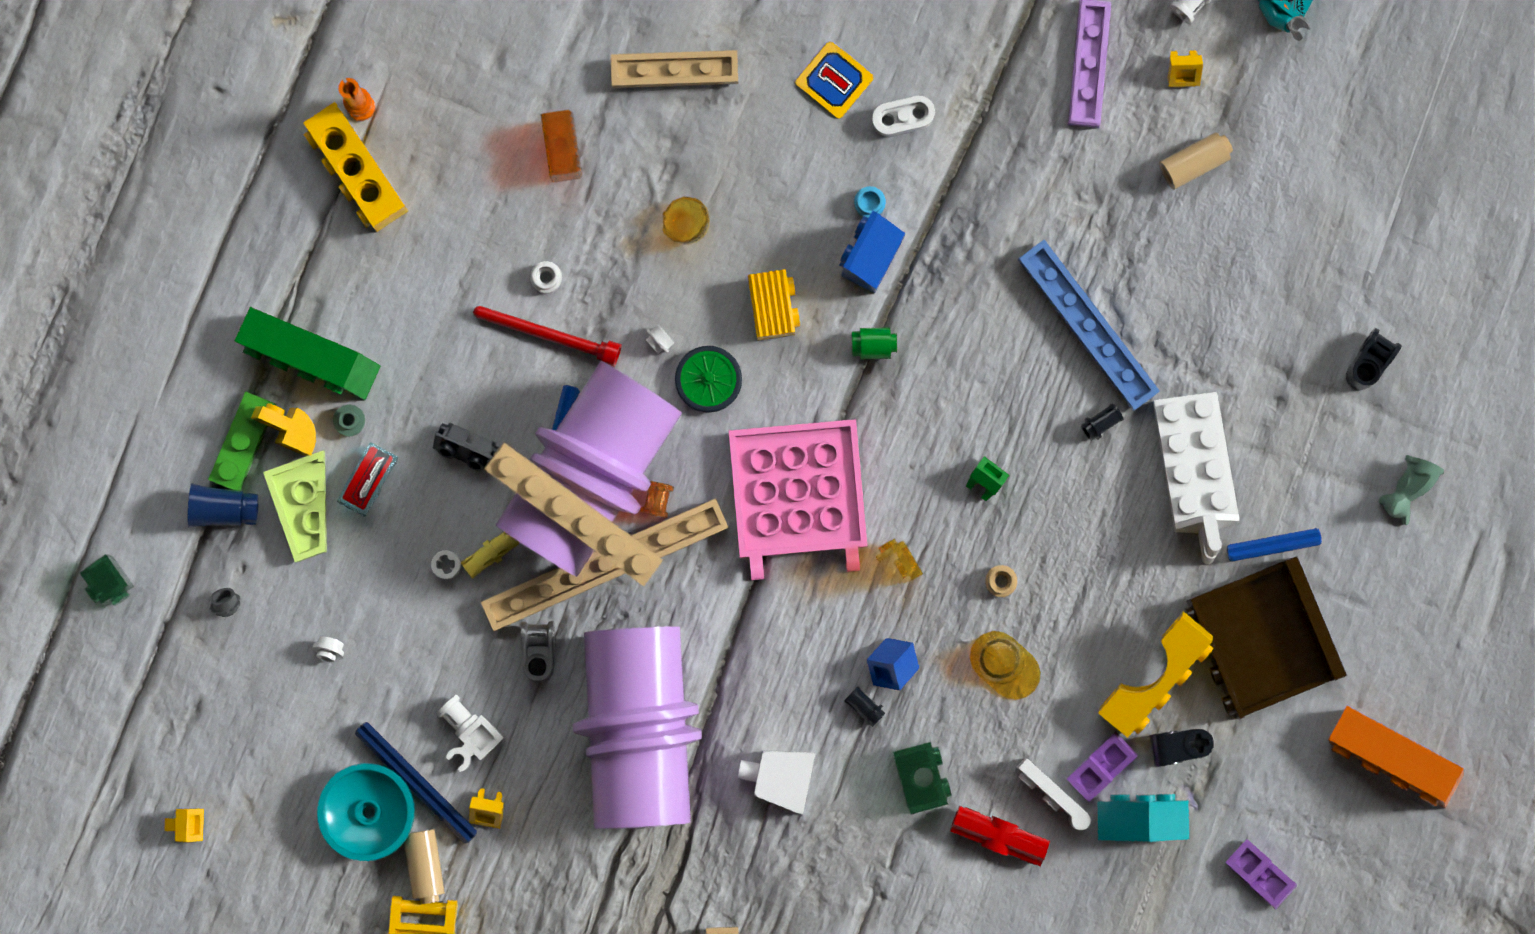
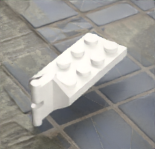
(1196, 468)

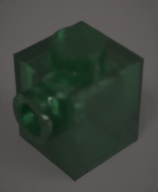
(106, 581)

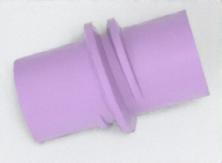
(597, 457)
(637, 727)

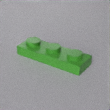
(240, 445)

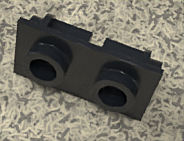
(451, 443)

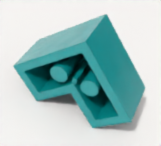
(1145, 820)

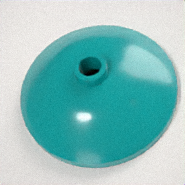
(343, 812)

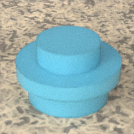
(869, 200)

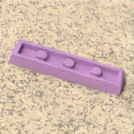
(1089, 63)

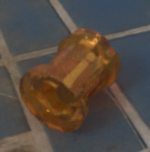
(657, 499)

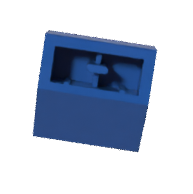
(872, 253)

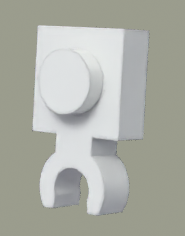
(478, 739)

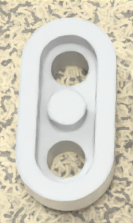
(903, 117)

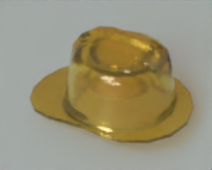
(1005, 665)

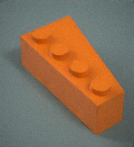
(1396, 756)

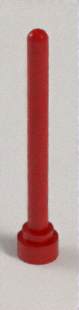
(605, 352)

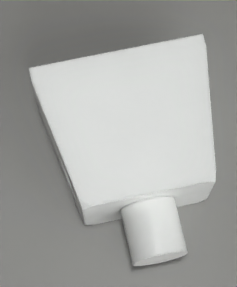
(780, 777)

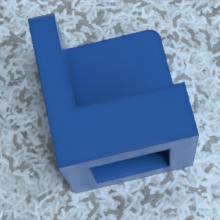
(893, 664)

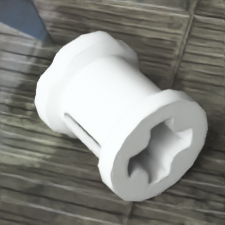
(1187, 8)
(457, 715)

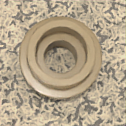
(1008, 573)

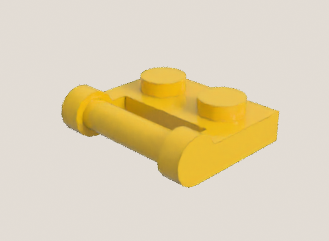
(400, 905)

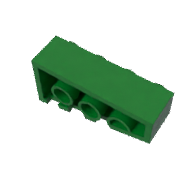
(307, 353)

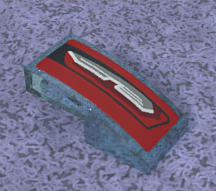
(367, 479)

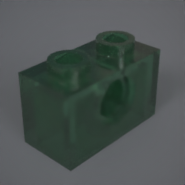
(918, 797)

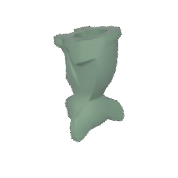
(1415, 482)

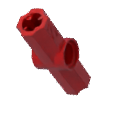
(1000, 836)

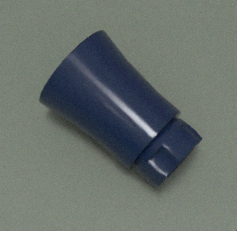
(221, 507)

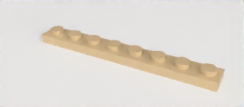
(560, 585)

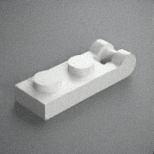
(1054, 796)

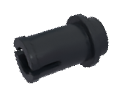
(1101, 422)
(865, 706)

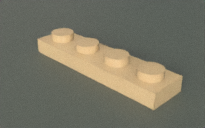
(674, 69)

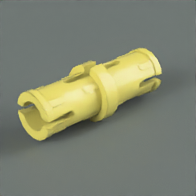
(489, 553)

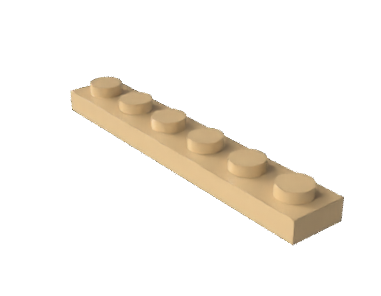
(573, 514)

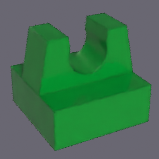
(988, 476)

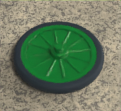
(708, 379)

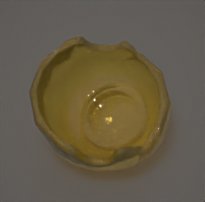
(686, 220)

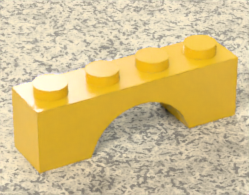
(1130, 705)

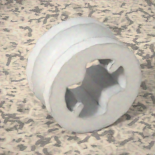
(440, 572)

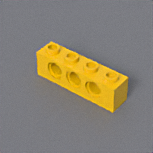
(332, 123)

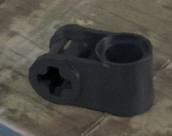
(1373, 355)
(1175, 747)

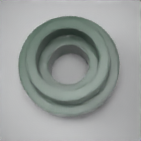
(358, 424)

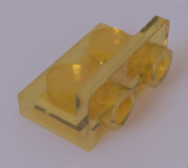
(905, 563)

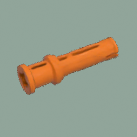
(356, 100)

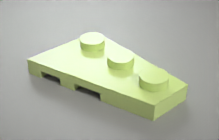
(301, 504)

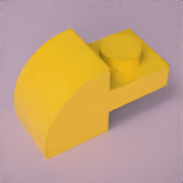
(294, 429)

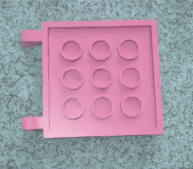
(798, 491)

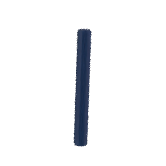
(416, 783)

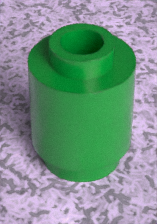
(874, 343)

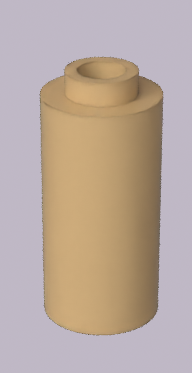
(1196, 160)
(424, 866)

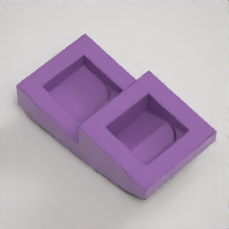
(1102, 766)
(1261, 874)

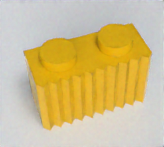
(772, 304)

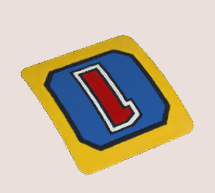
(834, 79)

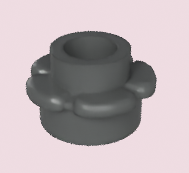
(224, 602)

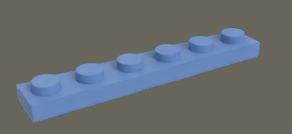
(1088, 325)

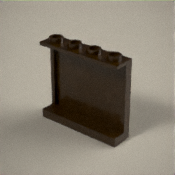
(1266, 638)

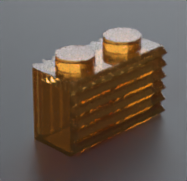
(561, 146)

